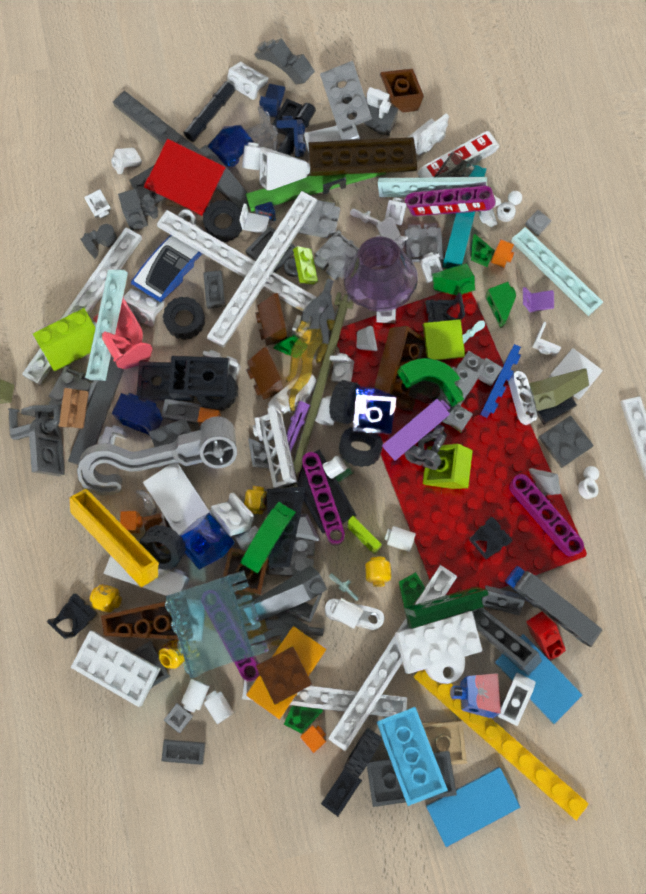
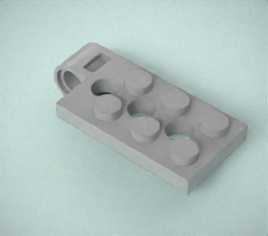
(353, 89)

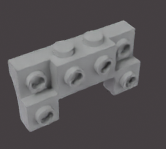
(469, 371)

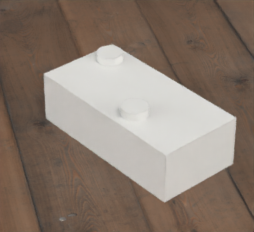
(176, 497)

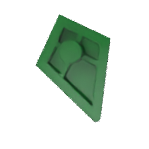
(481, 251)
(286, 345)
(411, 589)
(301, 717)

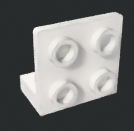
(429, 134)

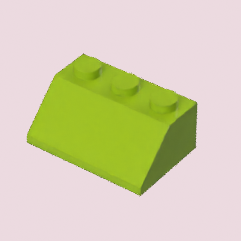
(66, 339)

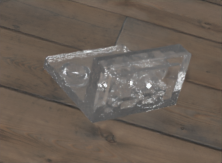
(264, 133)

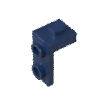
(272, 99)
(299, 130)

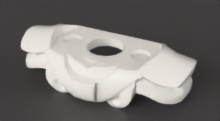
(281, 401)

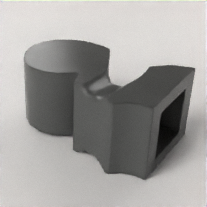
(104, 236)

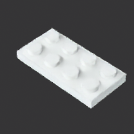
(115, 668)

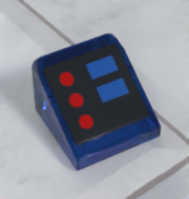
(266, 210)

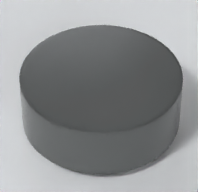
(290, 267)

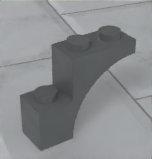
(279, 54)

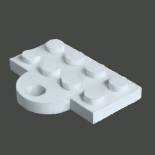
(440, 646)

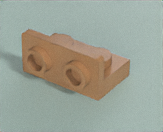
(73, 408)

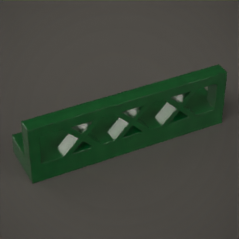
(445, 607)

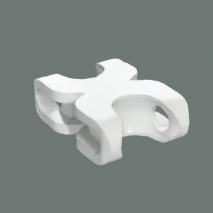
(363, 620)

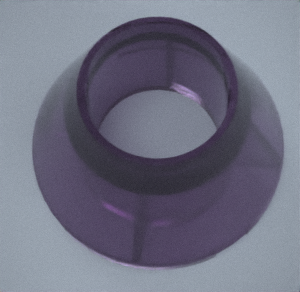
(381, 288)

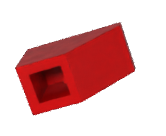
(546, 635)

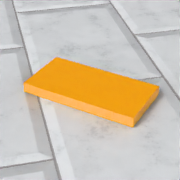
(309, 655)

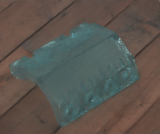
(213, 624)

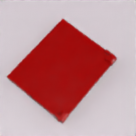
(184, 177)

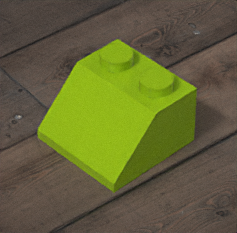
(453, 470)

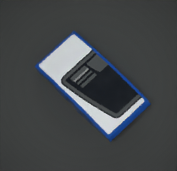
(166, 268)

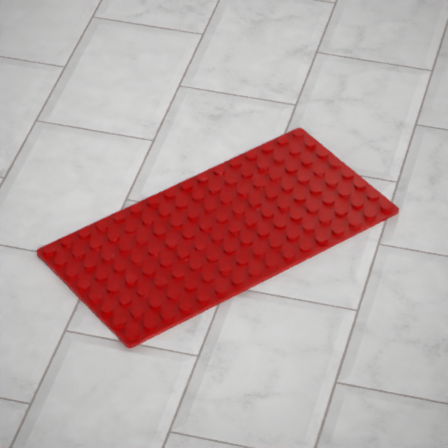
(501, 451)

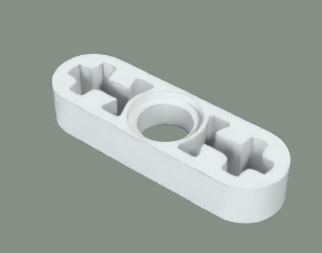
(525, 409)

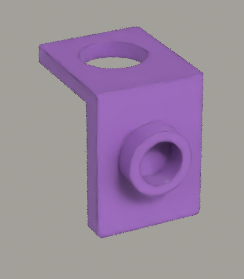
(538, 301)

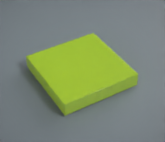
(443, 340)
(364, 535)

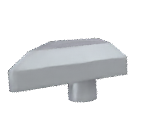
(366, 339)
(258, 454)
(546, 481)
(306, 529)

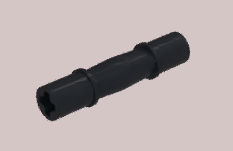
(209, 111)
(305, 114)

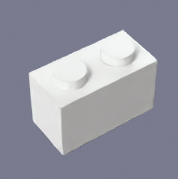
(517, 699)

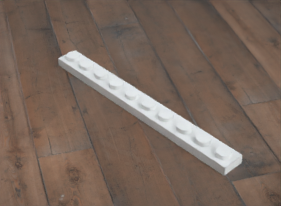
(232, 259)
(262, 269)
(89, 295)
(383, 670)

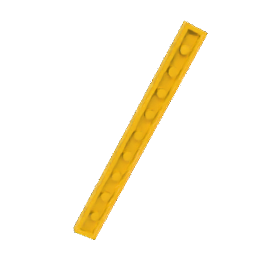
(509, 748)

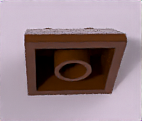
(403, 89)
(272, 320)
(264, 374)

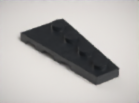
(292, 498)

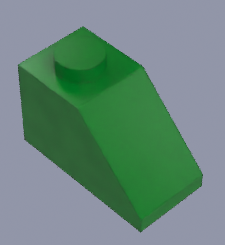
(454, 280)
(501, 301)

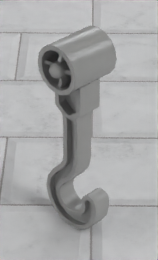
(212, 445)

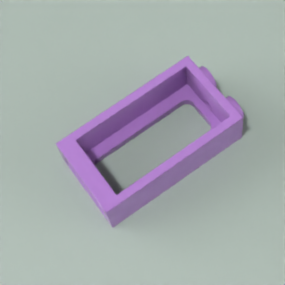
(416, 428)

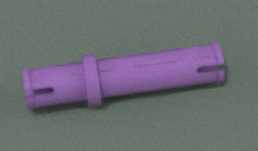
(297, 420)

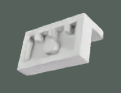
(246, 79)
(233, 515)

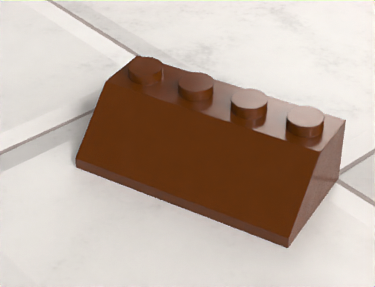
(400, 348)

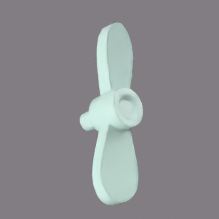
(470, 333)
(343, 586)

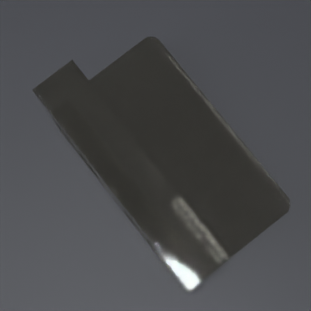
(455, 167)

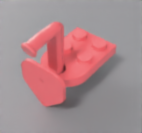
(125, 351)

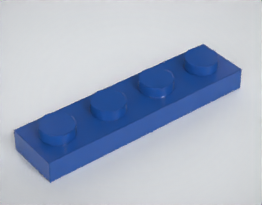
(498, 388)

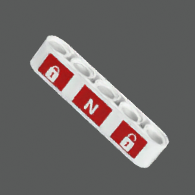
(471, 151)

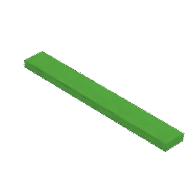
(309, 185)

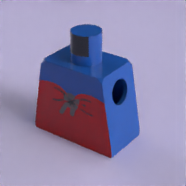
(479, 695)

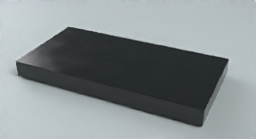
(342, 503)

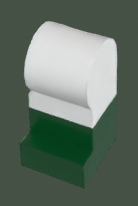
(338, 468)

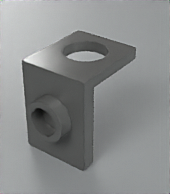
(305, 610)

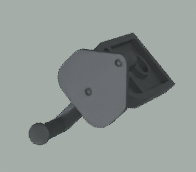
(43, 435)

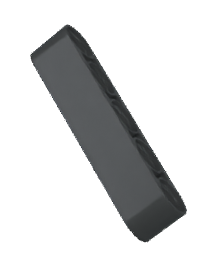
(558, 609)

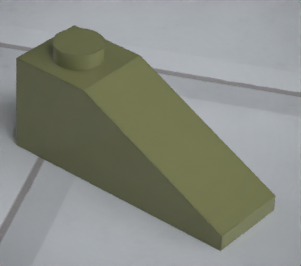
(557, 389)

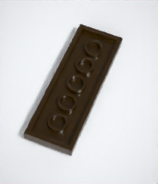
(362, 156)

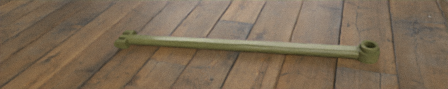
(320, 384)

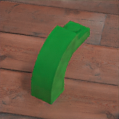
(435, 372)
(267, 537)

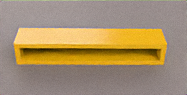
(114, 537)

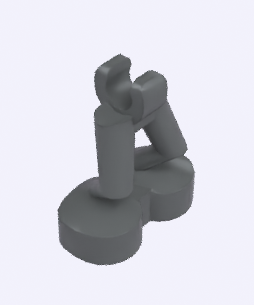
(428, 458)

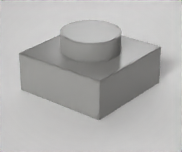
(538, 222)
(178, 718)

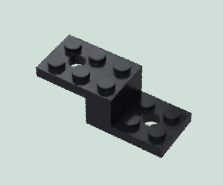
(183, 378)

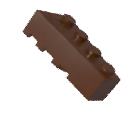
(140, 622)

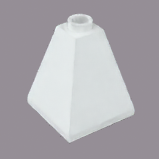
(280, 169)

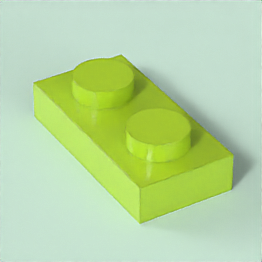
(305, 265)

